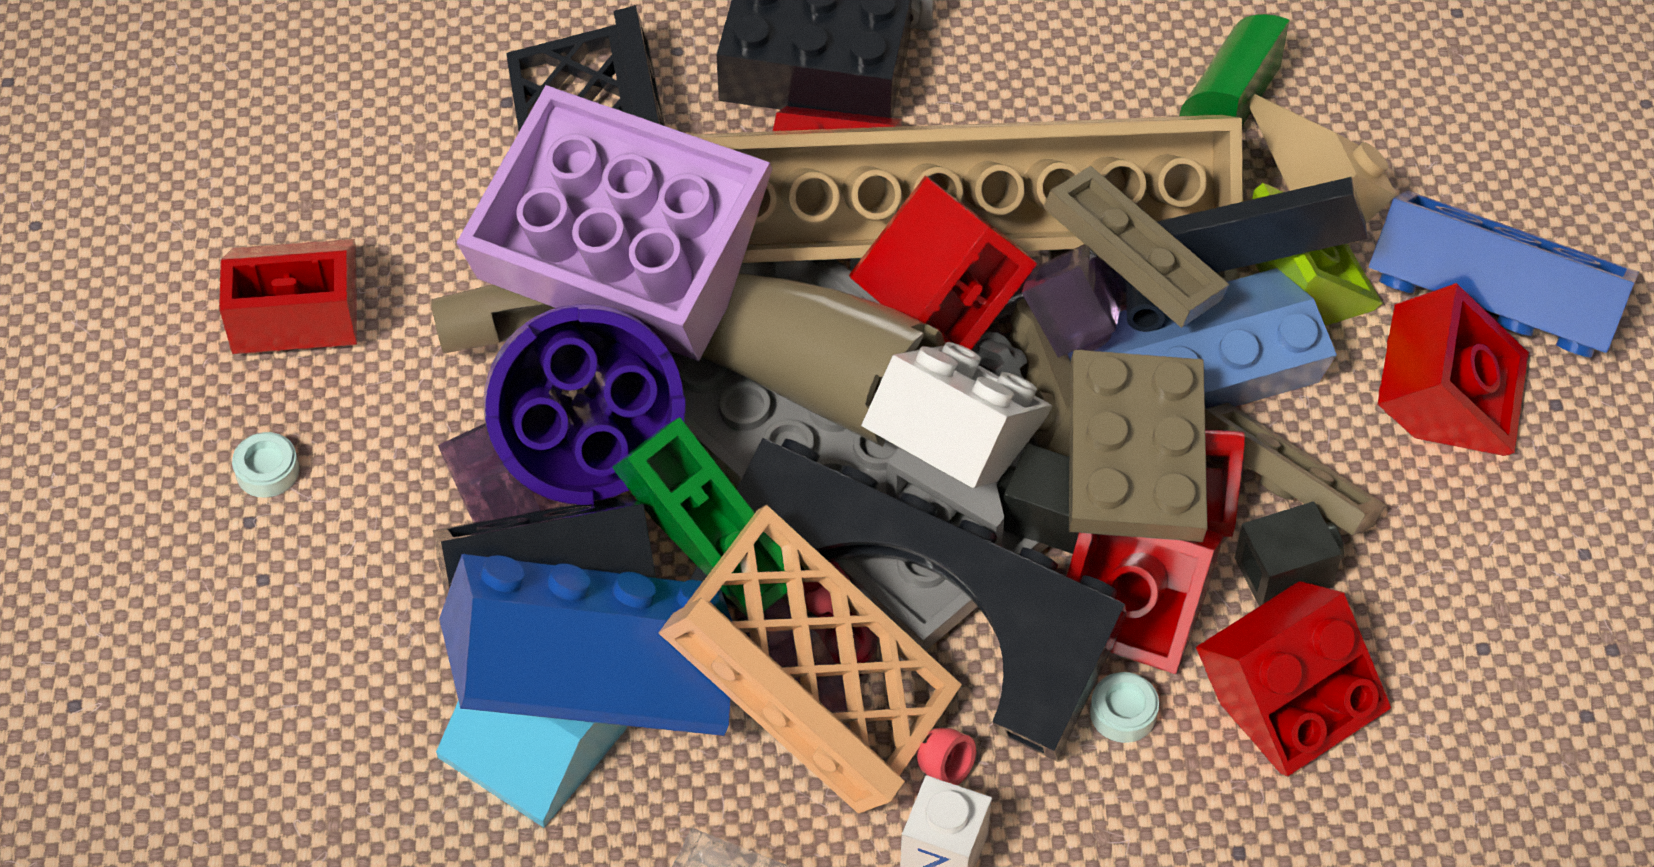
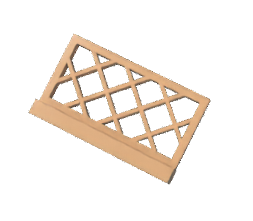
(793, 709)

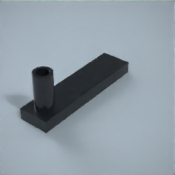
(1259, 233)

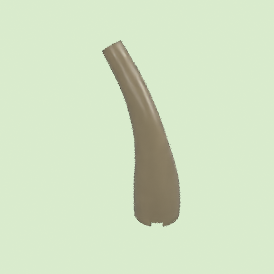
(781, 333)

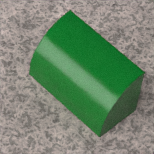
(1240, 68)

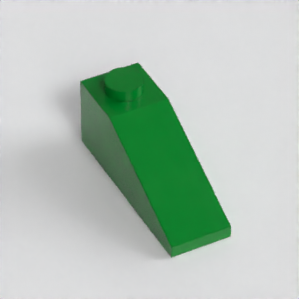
(696, 505)

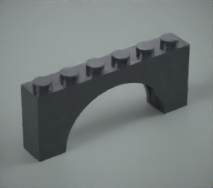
(1047, 625)

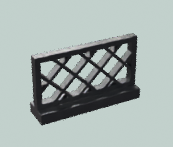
(629, 61)

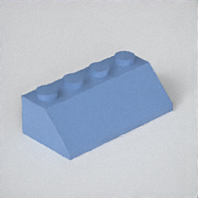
(1252, 343)

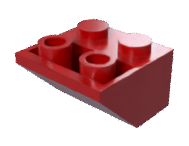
(943, 265)
(289, 296)
(1295, 675)

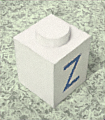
(945, 826)

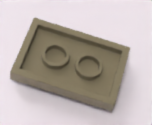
(1137, 446)

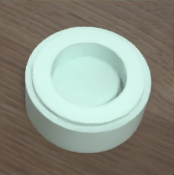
(265, 464)
(1124, 707)

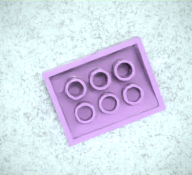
(618, 218)

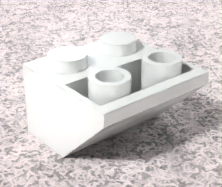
(955, 412)

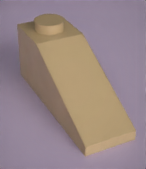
(1315, 155)

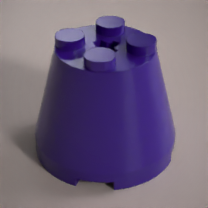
(572, 440)

